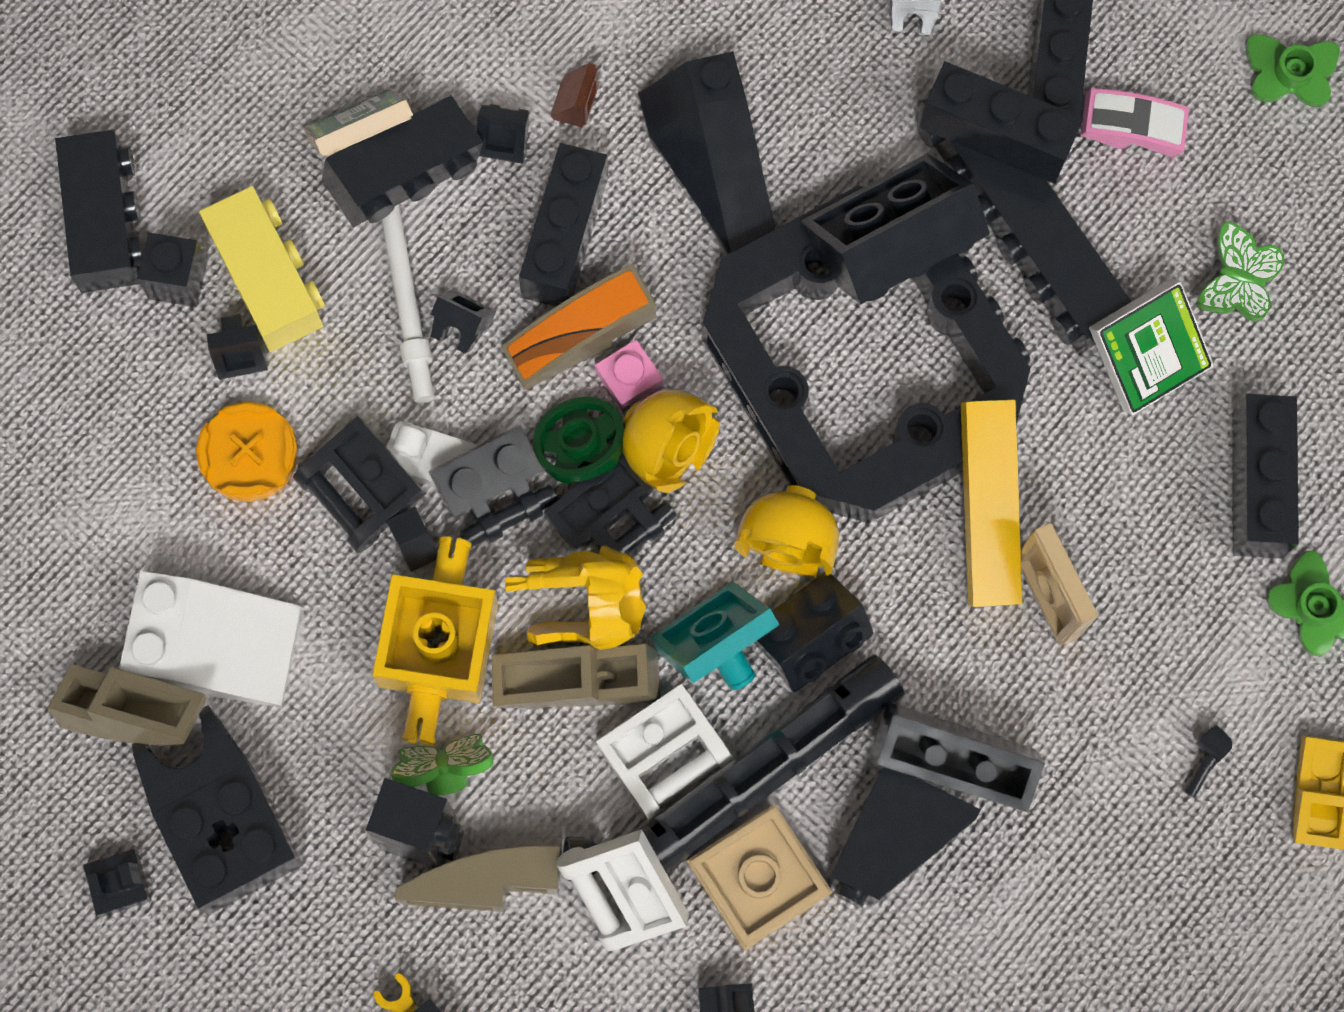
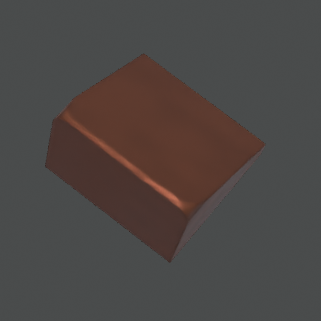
(576, 96)

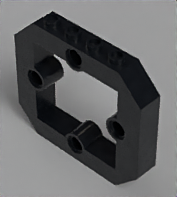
(904, 468)

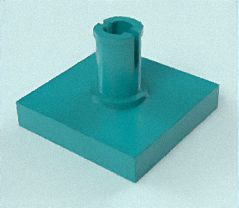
(716, 635)

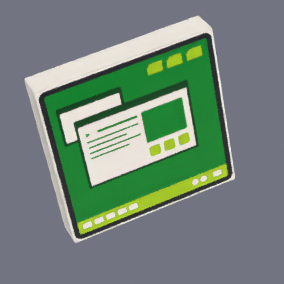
(1151, 346)

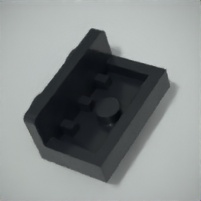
(815, 631)

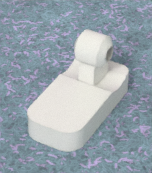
(424, 449)

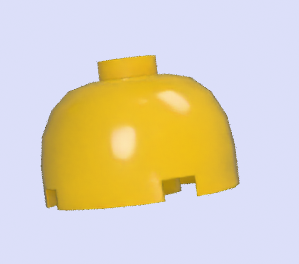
(667, 436)
(790, 532)

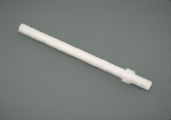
(414, 350)

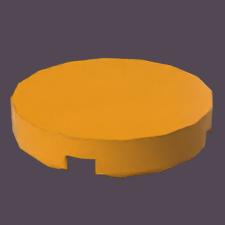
(247, 452)

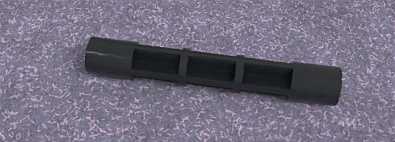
(772, 761)

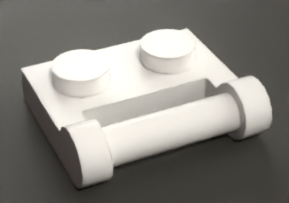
(654, 737)
(636, 885)

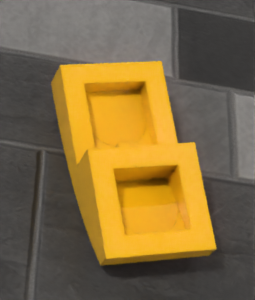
(1319, 793)

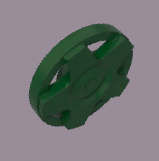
(581, 441)

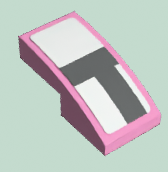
(1136, 119)

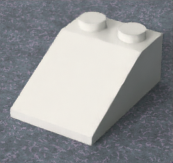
(211, 639)

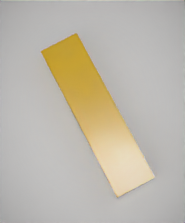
(991, 503)

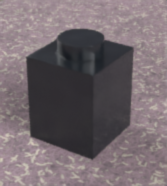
(172, 269)

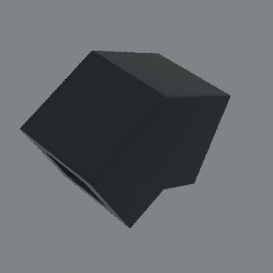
(412, 539)
(726, 998)

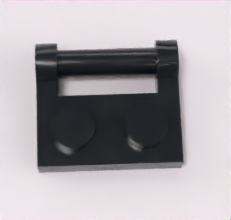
(370, 472)

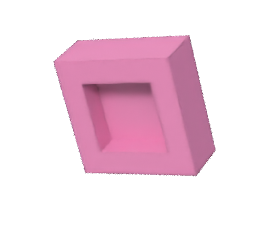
(628, 375)

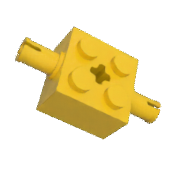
(415, 613)

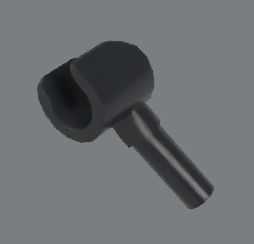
(1216, 746)

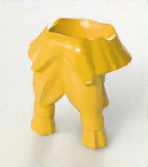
(612, 592)

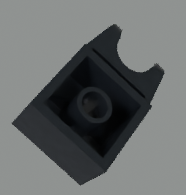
(203, 802)

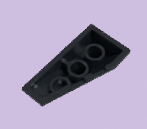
(707, 137)

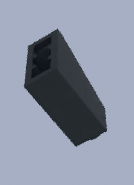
(896, 835)

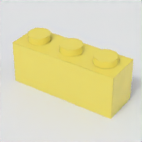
(264, 267)

